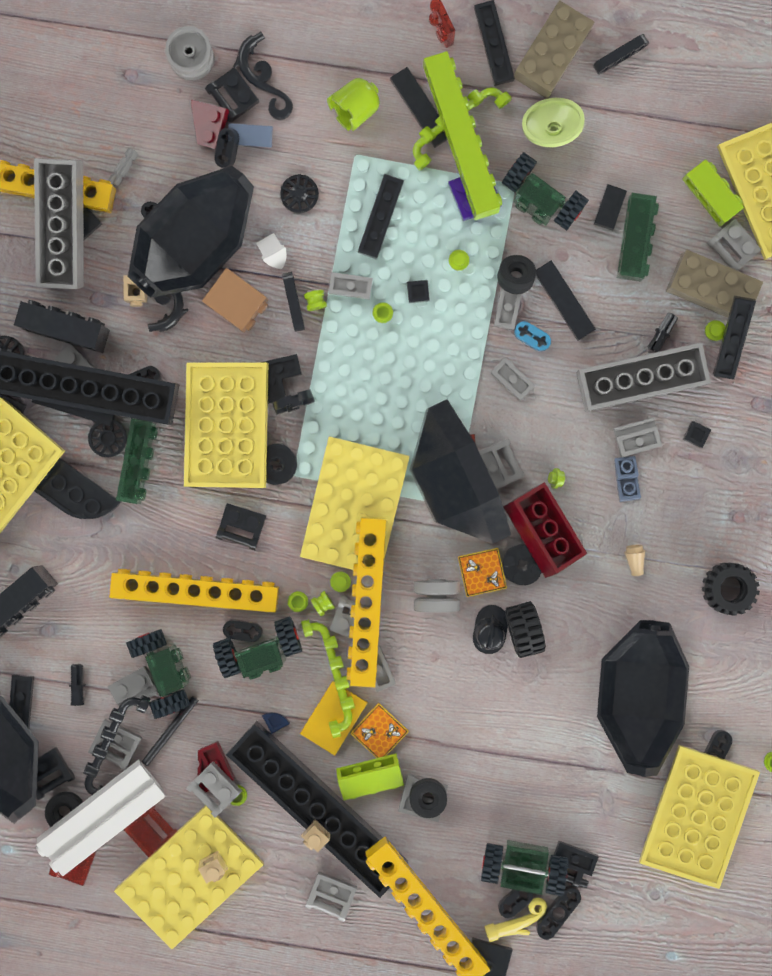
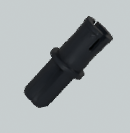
(663, 332)
(77, 685)

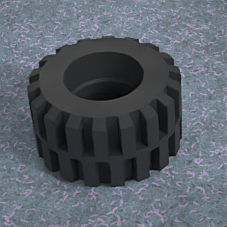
(747, 592)
(525, 629)

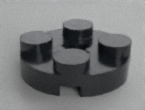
(292, 403)
(288, 461)
(511, 561)

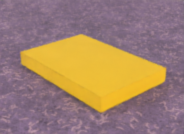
(328, 710)

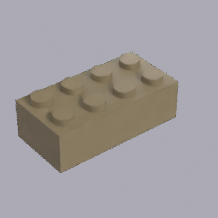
(553, 49)
(710, 283)

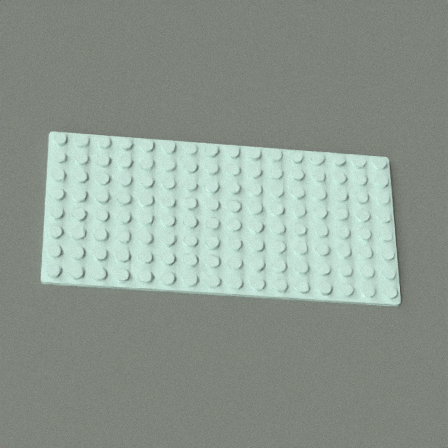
(382, 377)

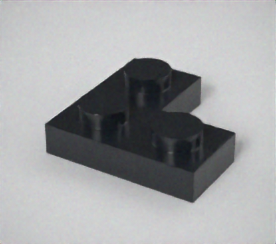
(281, 369)

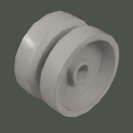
(189, 53)
(436, 595)

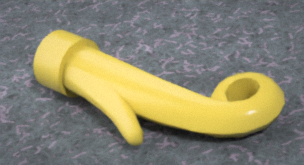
(516, 926)

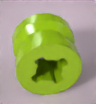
(315, 300)
(322, 603)

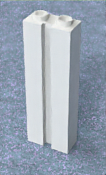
(99, 818)

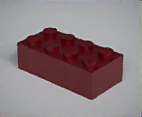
(545, 530)

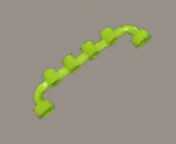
(427, 134)
(340, 682)

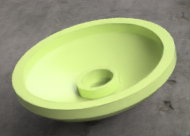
(553, 122)

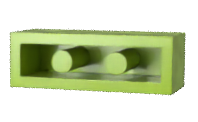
(713, 192)
(369, 777)

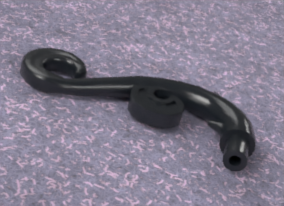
(259, 81)
(169, 321)

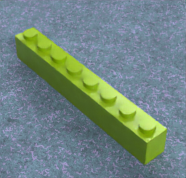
(461, 135)

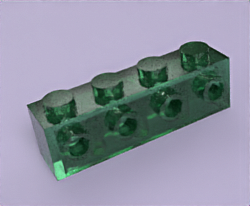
(636, 237)
(136, 461)

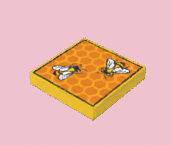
(482, 572)
(379, 731)

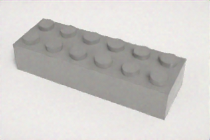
(59, 223)
(643, 377)

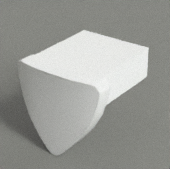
(273, 252)

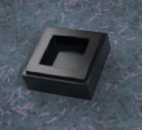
(418, 291)
(696, 434)

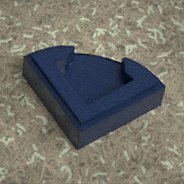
(275, 721)

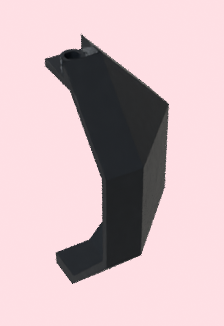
(191, 233)
(456, 478)
(644, 696)
(17, 765)

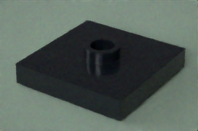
(495, 955)

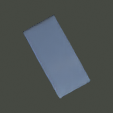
(253, 134)
(627, 478)

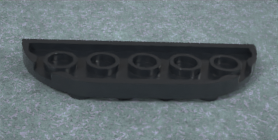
(75, 493)

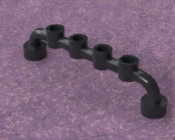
(108, 735)

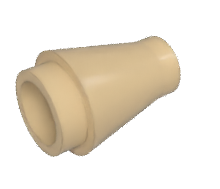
(635, 556)

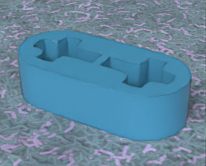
(534, 331)

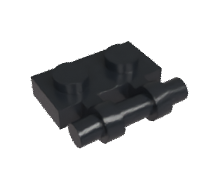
(579, 860)

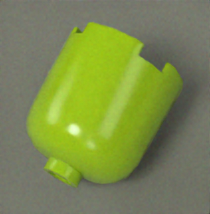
(354, 103)

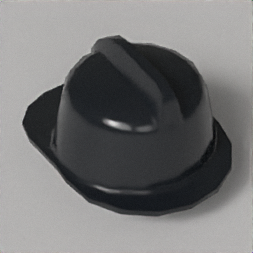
(490, 629)

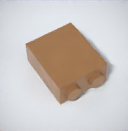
(235, 300)

